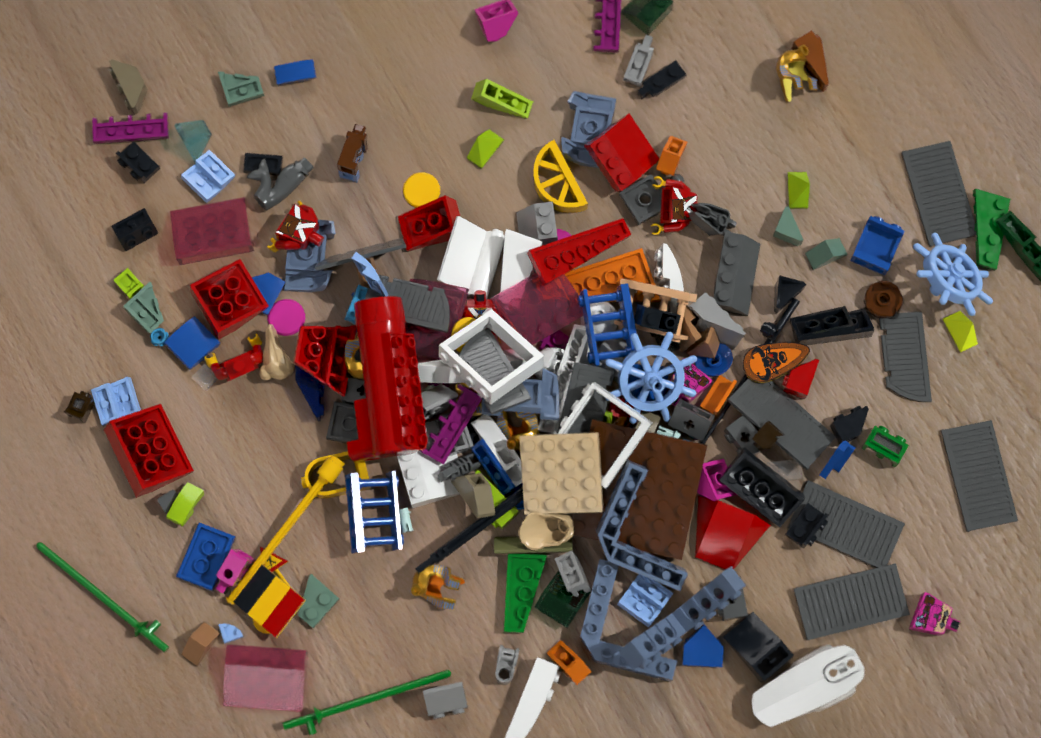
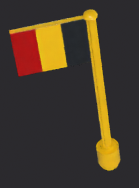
(260, 590)

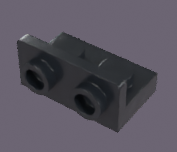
(139, 163)
(134, 229)
(806, 526)

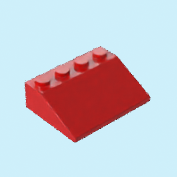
(147, 449)

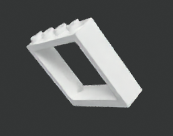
(511, 337)
(578, 407)

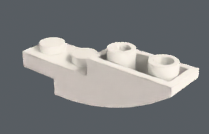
(668, 273)
(497, 442)

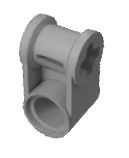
(506, 663)

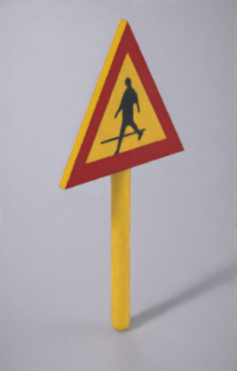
(275, 562)

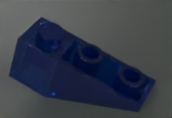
(311, 391)

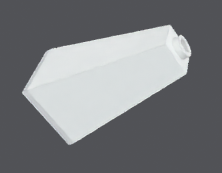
(516, 263)

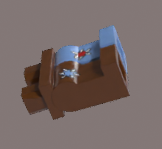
(352, 153)

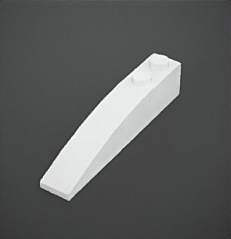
(575, 352)
(441, 373)
(533, 698)

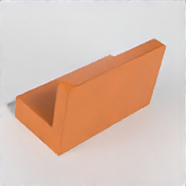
(718, 395)

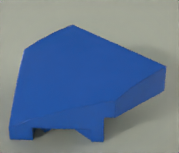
(269, 287)
(838, 459)
(703, 649)

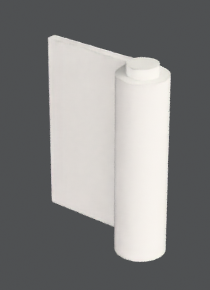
(471, 257)

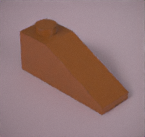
(815, 59)

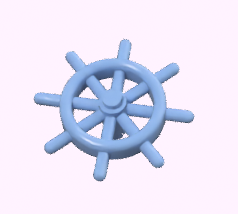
(952, 274)
(651, 377)

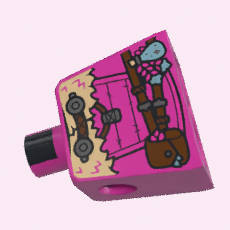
(695, 380)
(239, 564)
(933, 616)

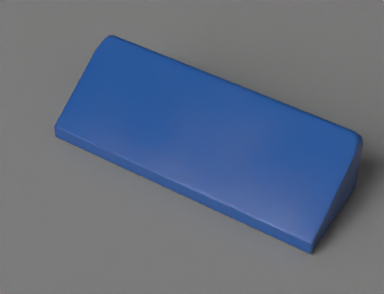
(493, 467)

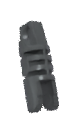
(459, 467)

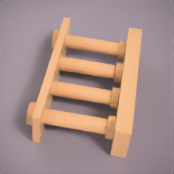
(665, 295)

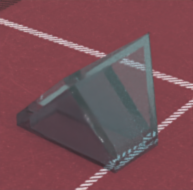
(194, 136)

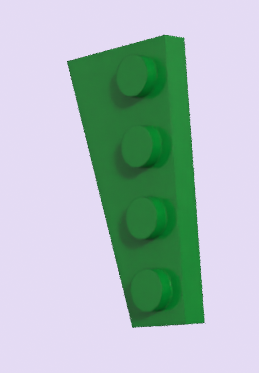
(988, 210)
(521, 586)

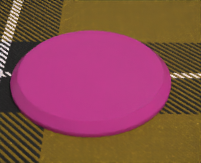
(286, 317)

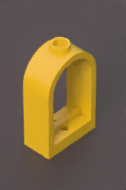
(360, 466)

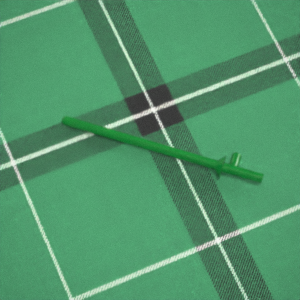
(139, 627)
(320, 714)

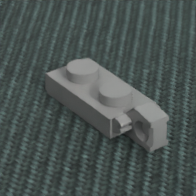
(639, 62)

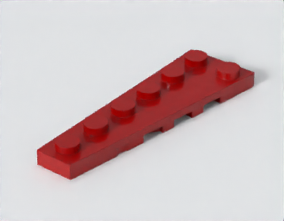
(570, 252)

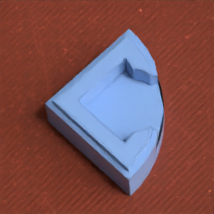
(230, 632)

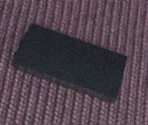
(762, 487)

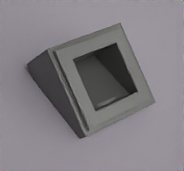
(167, 500)

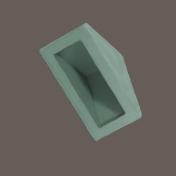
(787, 229)
(825, 253)

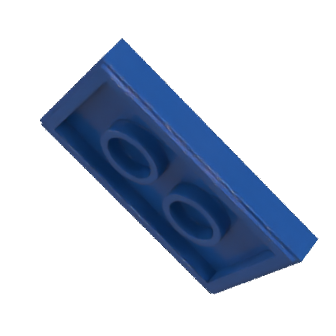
(205, 556)

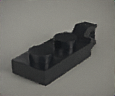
(662, 80)

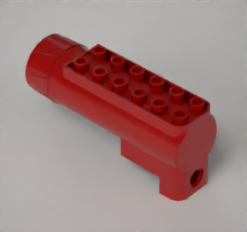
(392, 413)

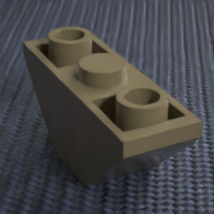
(129, 83)
(476, 493)

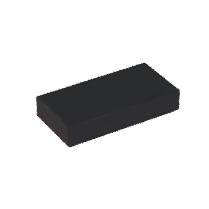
(253, 160)

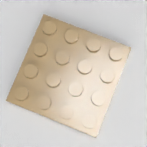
(561, 473)

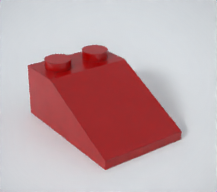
(429, 223)

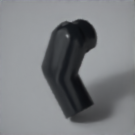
(474, 436)

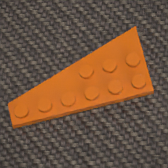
(606, 275)

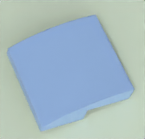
(208, 176)
(370, 274)
(115, 400)
(645, 599)

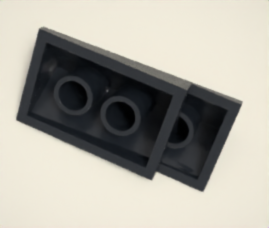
(831, 326)

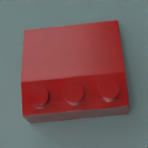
(622, 153)
(228, 298)

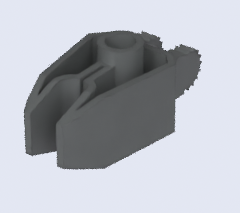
(711, 218)

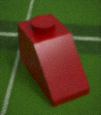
(800, 379)

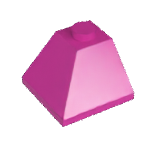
(496, 19)
(709, 481)

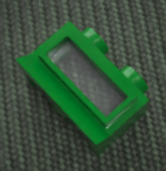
(886, 445)

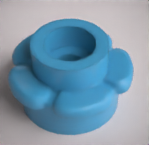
(154, 336)

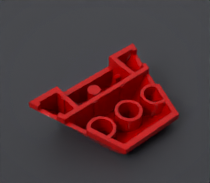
(322, 354)
(725, 533)

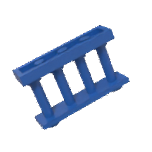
(625, 314)
(356, 503)

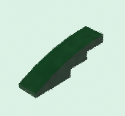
(1022, 242)

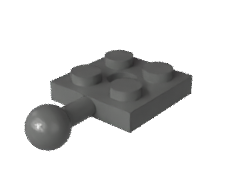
(632, 194)

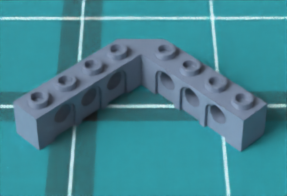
(626, 555)
(688, 616)
(593, 624)

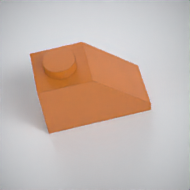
(671, 155)
(569, 662)

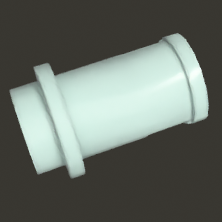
(665, 431)
(405, 521)

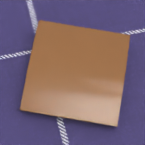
(689, 330)

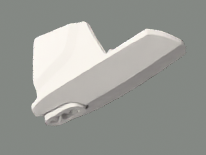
(808, 685)

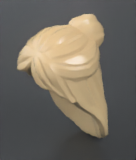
(275, 360)
(545, 530)

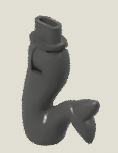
(285, 184)

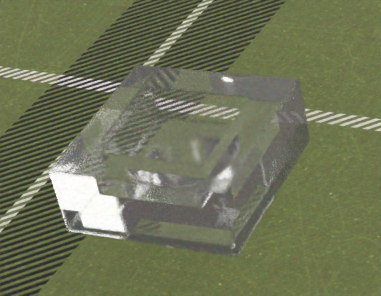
(204, 377)

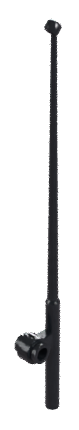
(770, 331)

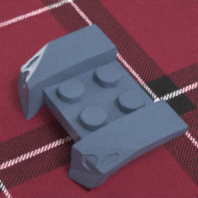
(591, 118)
(301, 264)
(544, 398)

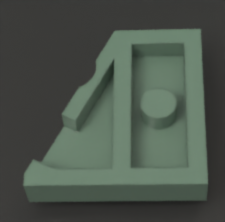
(240, 88)
(145, 309)
(318, 602)

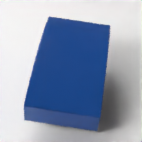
(295, 71)

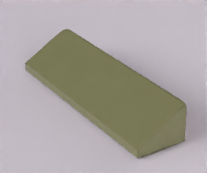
(514, 545)

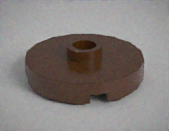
(885, 290)

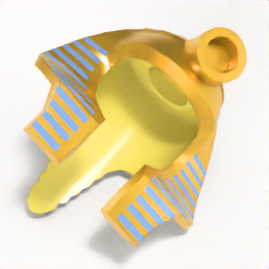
(792, 69)

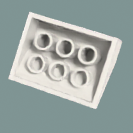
(422, 472)

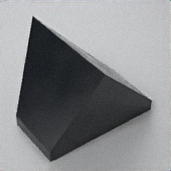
(785, 291)

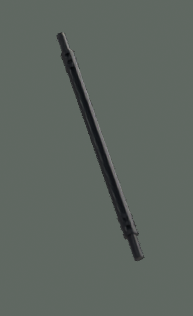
(471, 531)

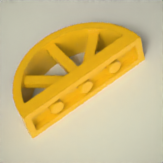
(565, 174)

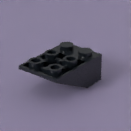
(758, 647)

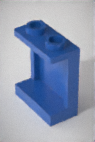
(877, 245)

